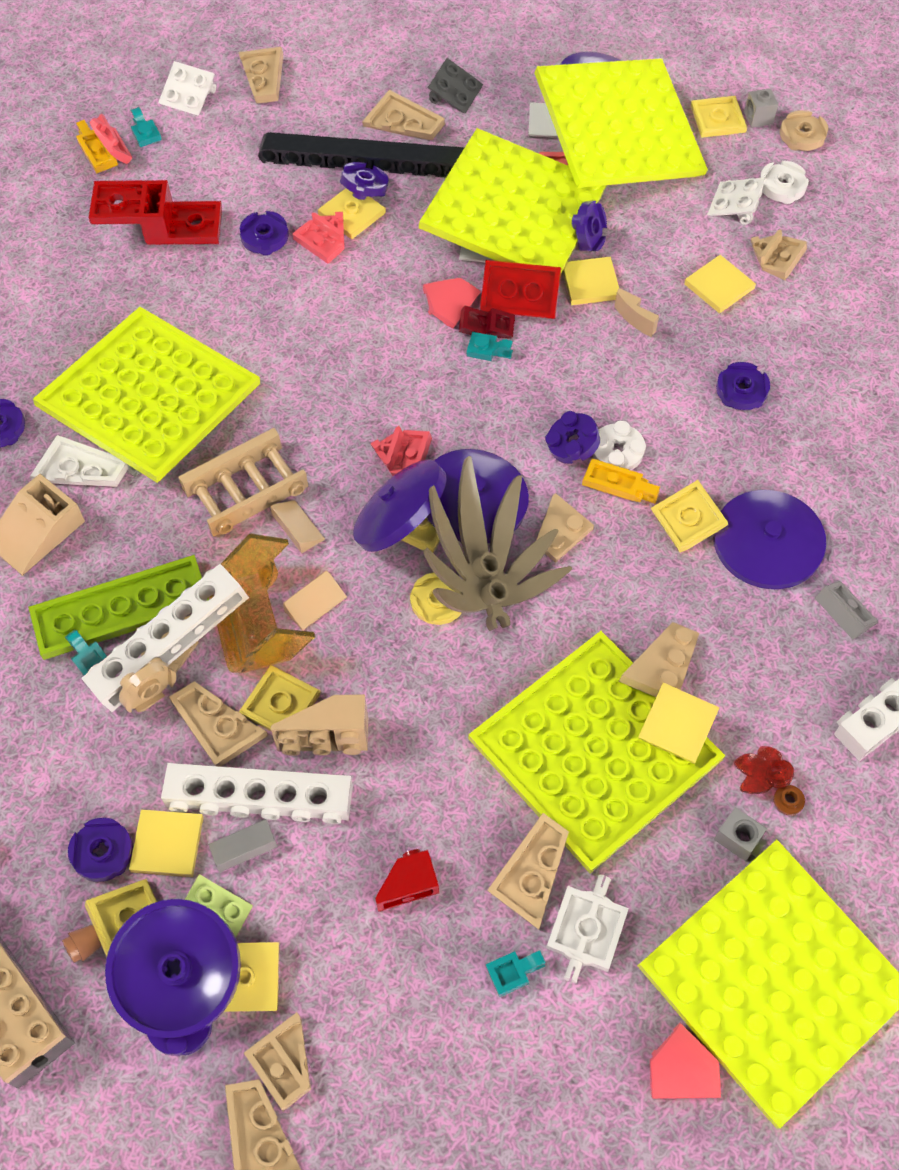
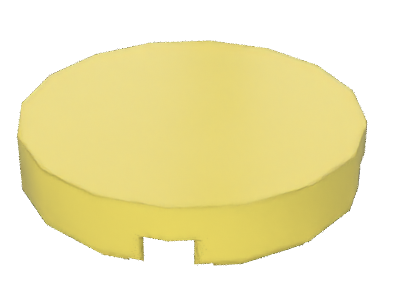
(428, 607)

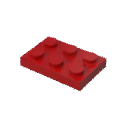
(521, 289)

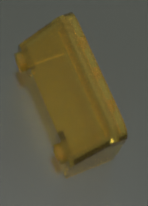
(250, 631)

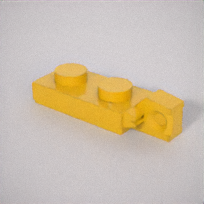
(94, 149)
(619, 482)

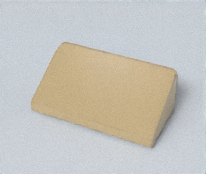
(296, 525)
(314, 600)

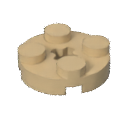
(814, 128)
(146, 685)

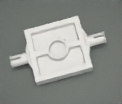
(587, 928)

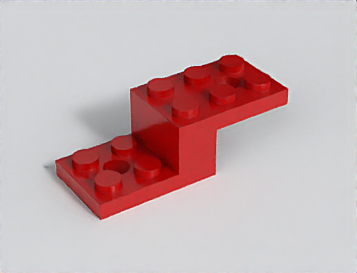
(154, 209)

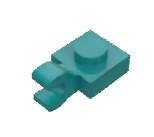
(144, 131)
(486, 346)
(87, 655)
(510, 973)

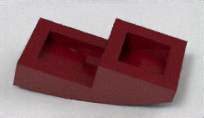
(491, 323)

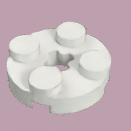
(784, 192)
(629, 437)

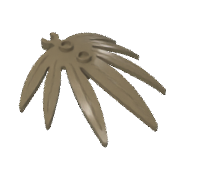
(482, 571)

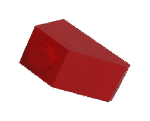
(408, 880)

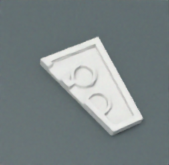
(79, 465)

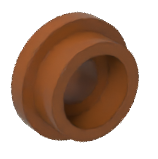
(786, 807)

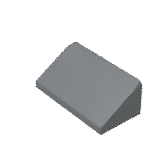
(846, 609)
(242, 845)

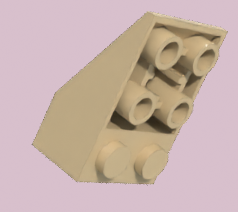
(36, 523)
(327, 726)

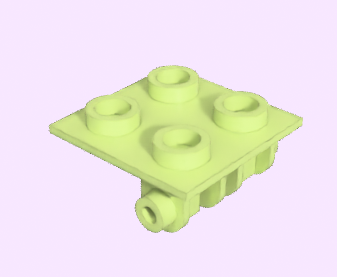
(224, 903)

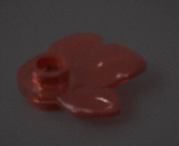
(764, 770)

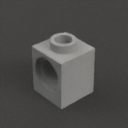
(761, 107)
(741, 822)

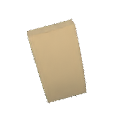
(640, 318)

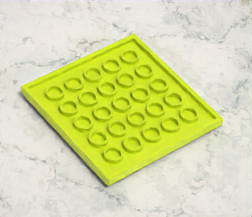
(620, 122)
(508, 203)
(147, 393)
(578, 755)
(775, 982)

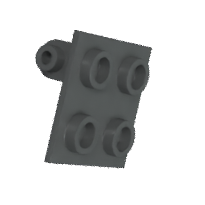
(454, 86)

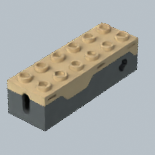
(28, 1027)

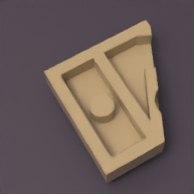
(570, 524)
(282, 1062)

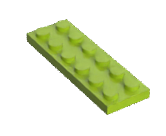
(111, 607)

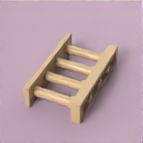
(243, 458)

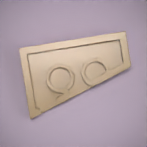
(263, 72)
(404, 117)
(663, 661)
(215, 725)
(531, 870)
(255, 1131)

